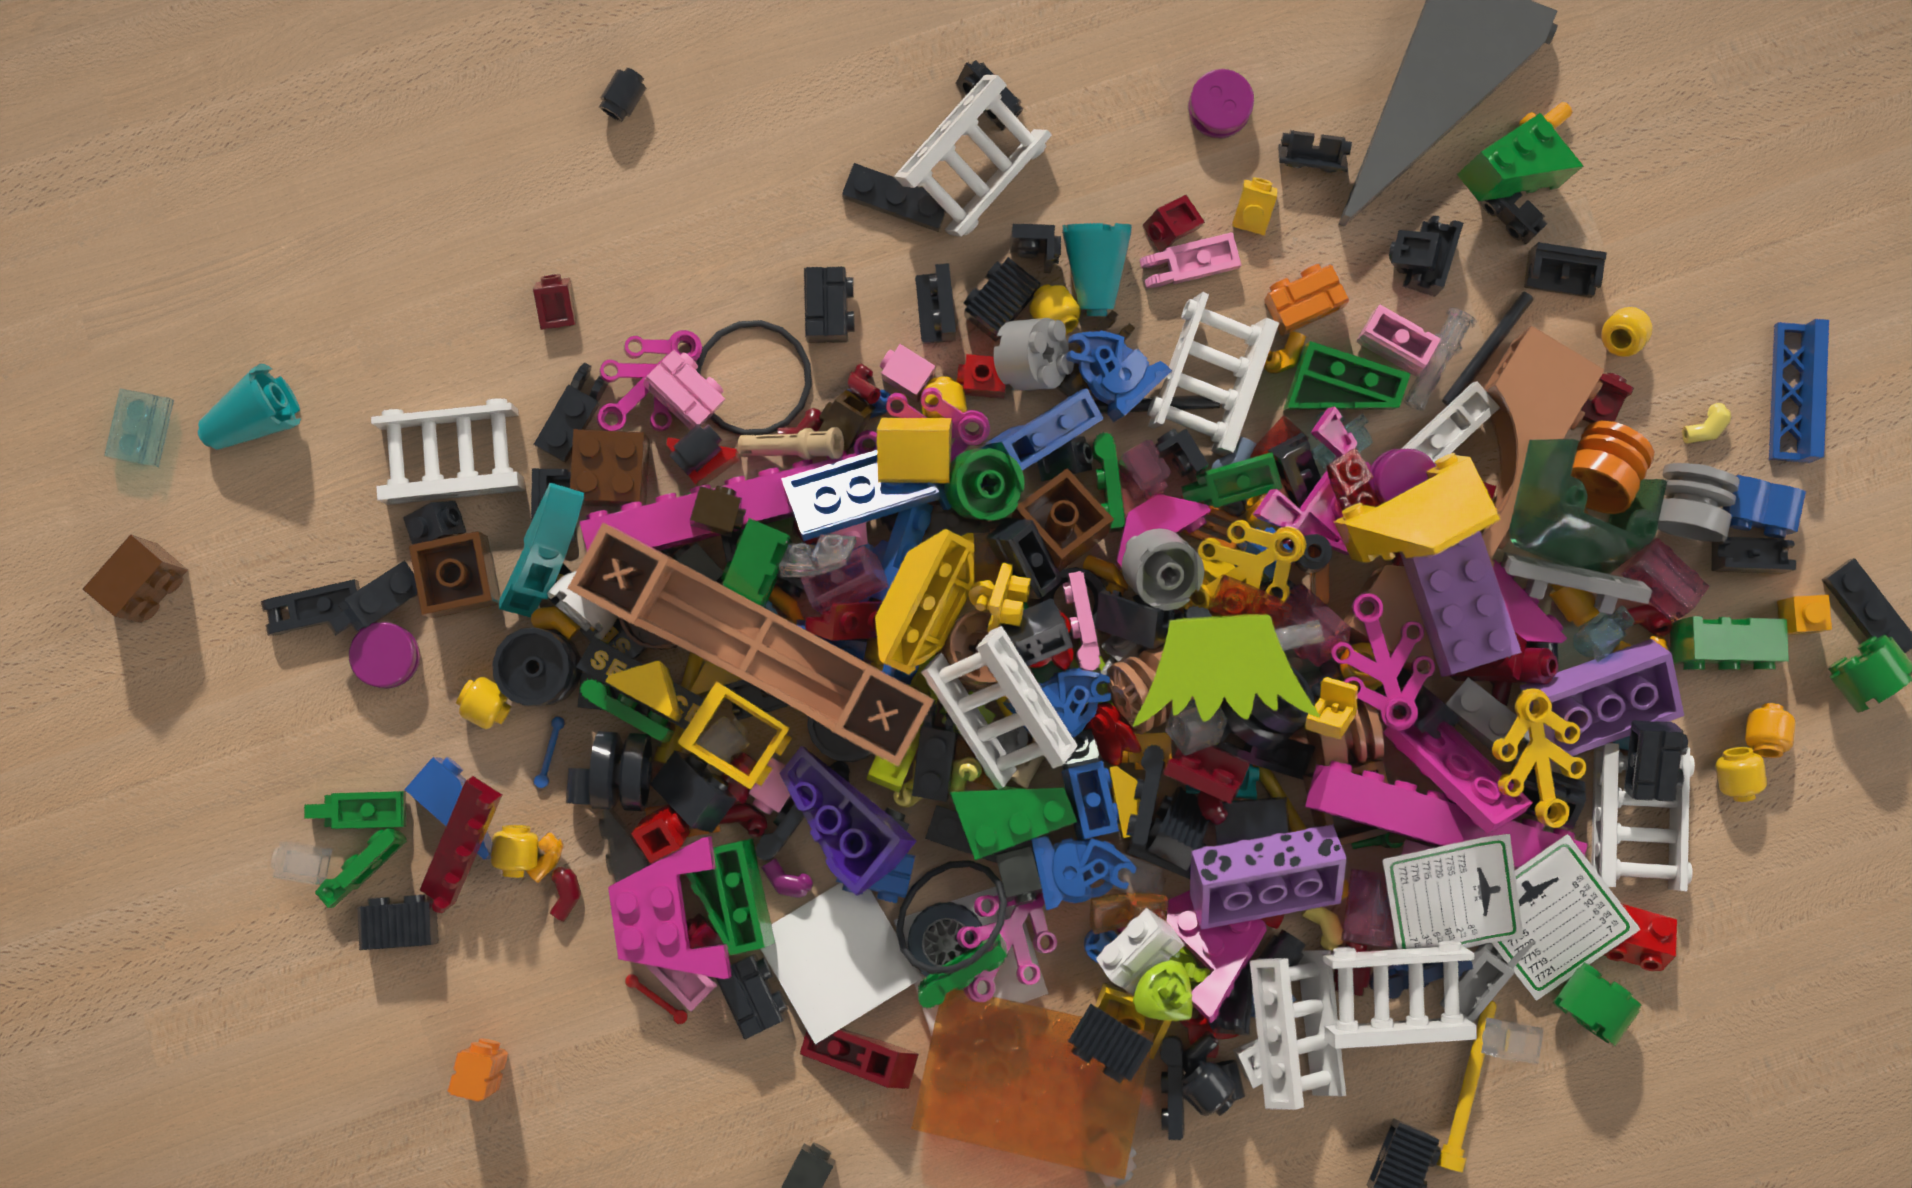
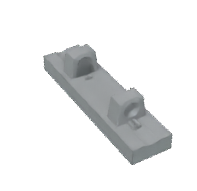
(1606, 586)

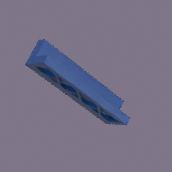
(1812, 391)

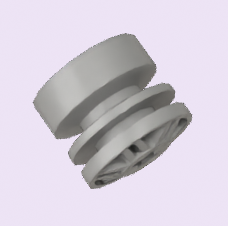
(1695, 501)

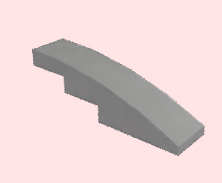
(1485, 980)

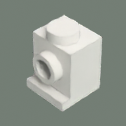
(1249, 1061)

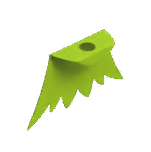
(1220, 660)

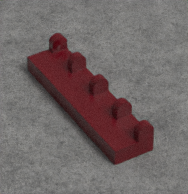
(460, 843)

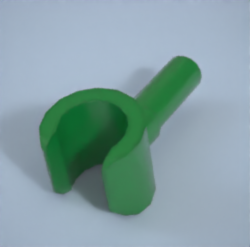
(1378, 840)

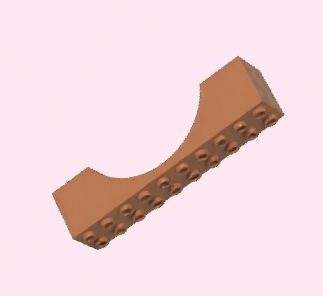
(1539, 397)
(751, 643)

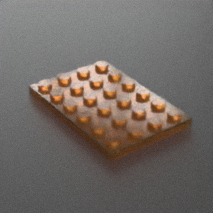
(1011, 1084)

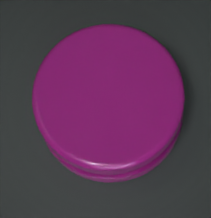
(1220, 103)
(1399, 472)
(384, 655)

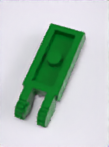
(1109, 479)
(625, 709)
(936, 986)

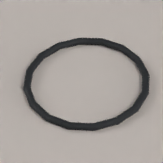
(807, 374)
(980, 952)

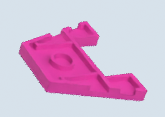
(1321, 506)
(652, 917)
(1219, 948)

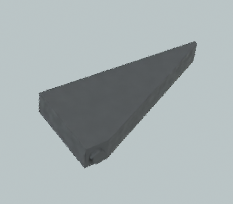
(1449, 68)

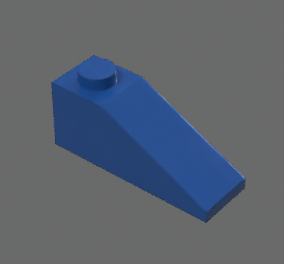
(438, 790)

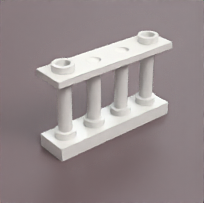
(941, 147)
(1246, 369)
(468, 480)
(1024, 694)
(1609, 833)
(1417, 1026)
(1277, 1029)

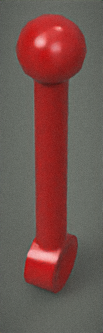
(679, 1016)

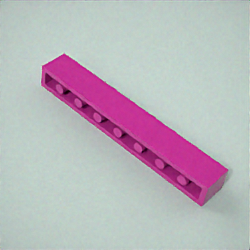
(668, 520)
(1417, 815)

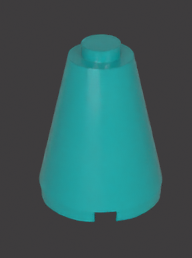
(1096, 262)
(250, 410)

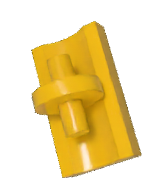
(1004, 599)

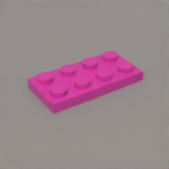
(1461, 774)

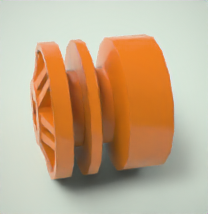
(1611, 465)

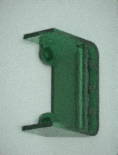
(1552, 519)

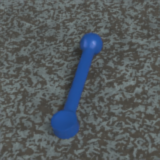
(542, 779)

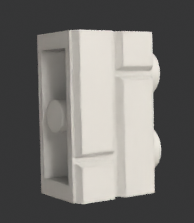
(1138, 948)

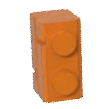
(1305, 299)
(478, 1070)

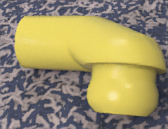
(1329, 925)

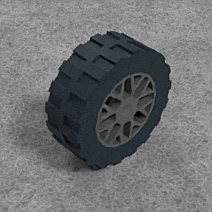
(935, 931)

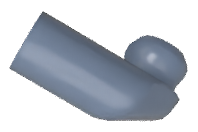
(1242, 452)

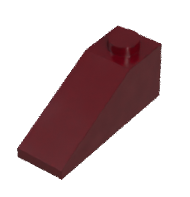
(864, 1057)

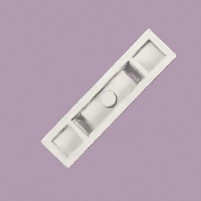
(1454, 423)

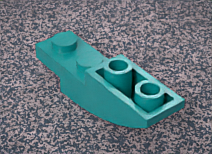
(543, 550)

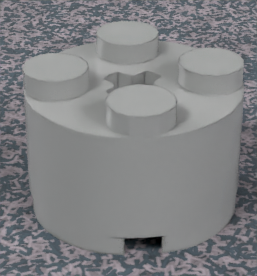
(1032, 354)
(1162, 568)

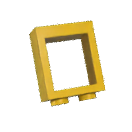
(703, 717)

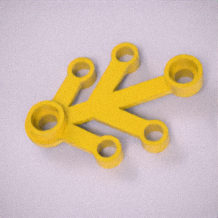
(1251, 565)
(1538, 754)

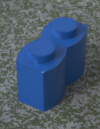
(1766, 507)

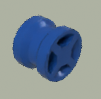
(1094, 950)

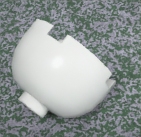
(581, 610)

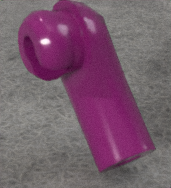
(787, 884)

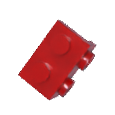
(1652, 945)

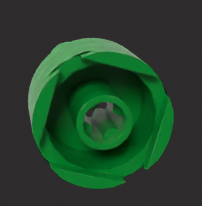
(1000, 493)
(1873, 673)
(1598, 1005)

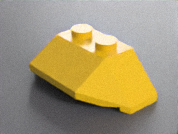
(924, 600)

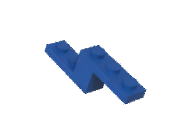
(1043, 434)
(906, 535)

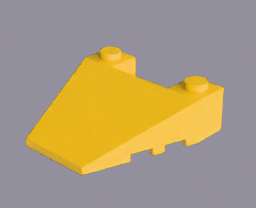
(1423, 518)

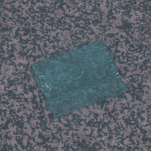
(139, 427)

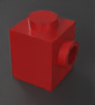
(980, 377)
(661, 833)

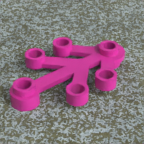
(636, 370)
(959, 421)
(1386, 668)
(1014, 936)

